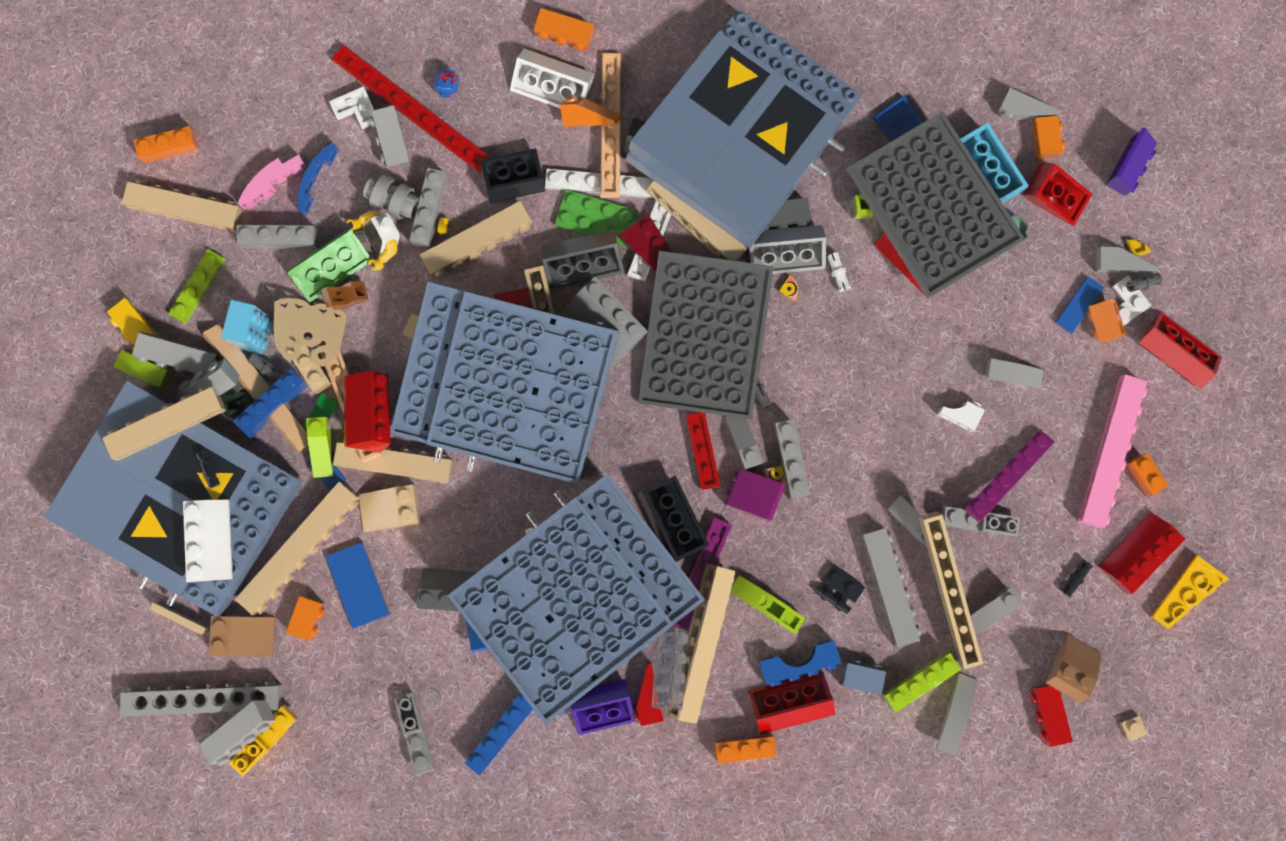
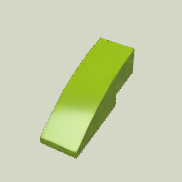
(145, 371)

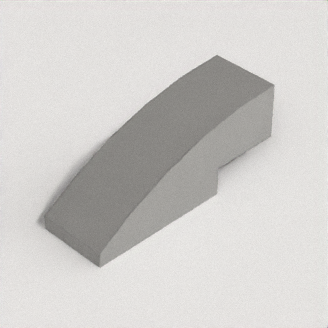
(1014, 373)

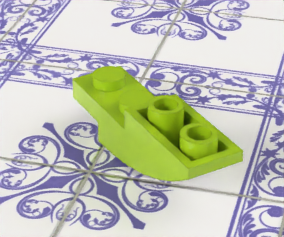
(767, 604)

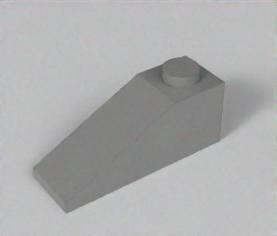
(1023, 107)
(1117, 260)
(744, 442)
(995, 609)

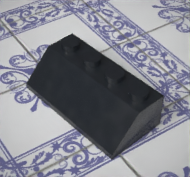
(673, 519)

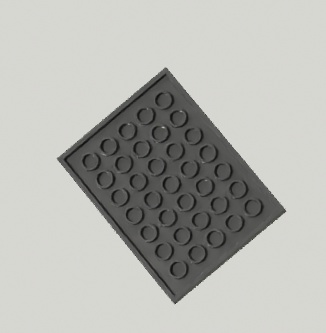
(934, 205)
(705, 334)

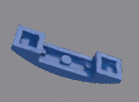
(325, 156)

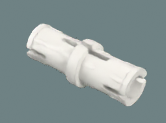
(838, 272)

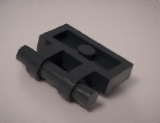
(842, 583)

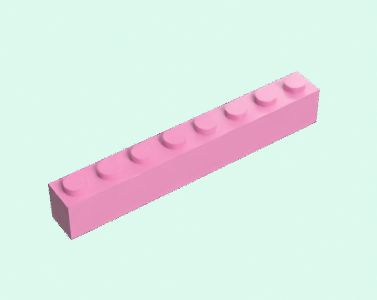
(1112, 451)

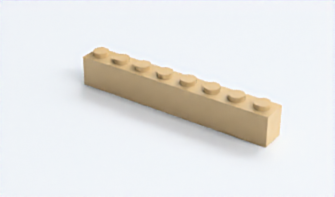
(297, 549)
(950, 590)
(703, 639)

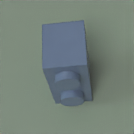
(863, 678)

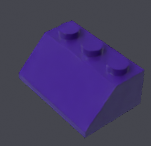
(1132, 162)
(603, 708)

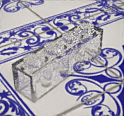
(670, 669)

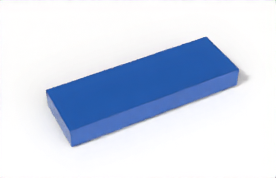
(1079, 305)

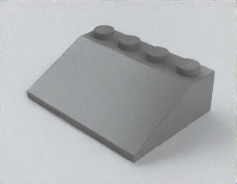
(598, 304)

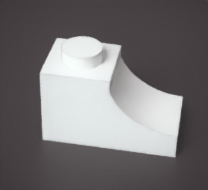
(965, 417)

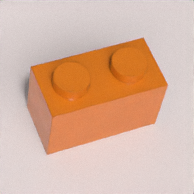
(1048, 137)
(1106, 321)
(1146, 474)
(305, 618)

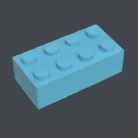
(994, 163)
(247, 327)

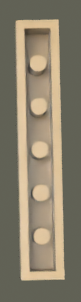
(182, 206)
(705, 231)
(476, 239)
(163, 424)
(397, 463)

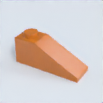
(586, 113)

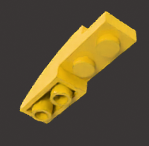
(254, 751)

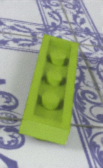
(196, 286)

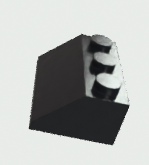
(513, 175)

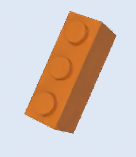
(564, 30)
(166, 144)
(745, 749)

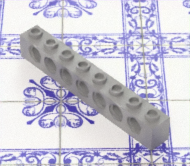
(131, 705)

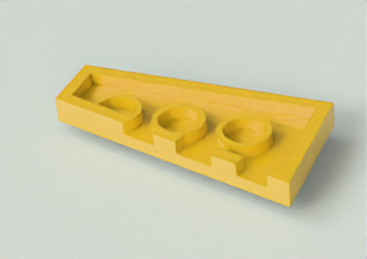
(1189, 590)

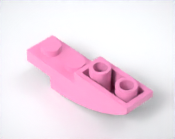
(262, 184)

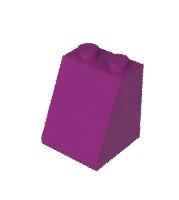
(754, 495)

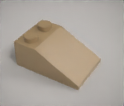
(389, 508)

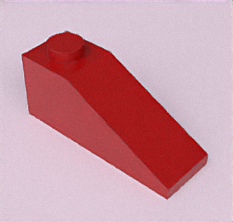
(645, 712)

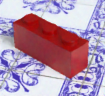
(1051, 715)

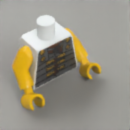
(381, 234)

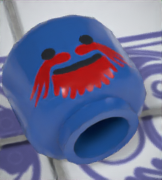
(446, 83)

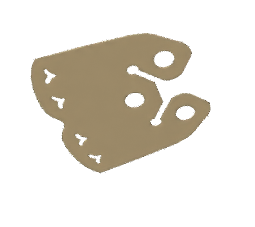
(308, 319)

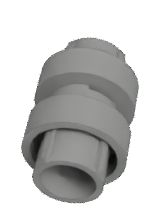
(385, 194)

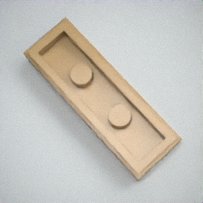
(179, 618)

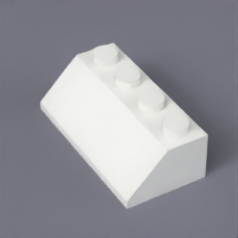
(549, 79)
(207, 540)

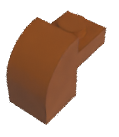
(345, 295)

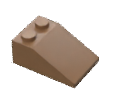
(241, 636)
(1075, 669)

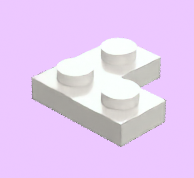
(354, 102)
(1133, 302)

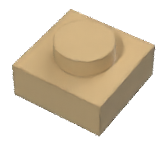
(1133, 728)

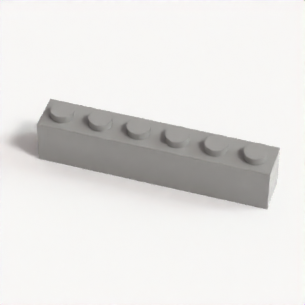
(890, 587)

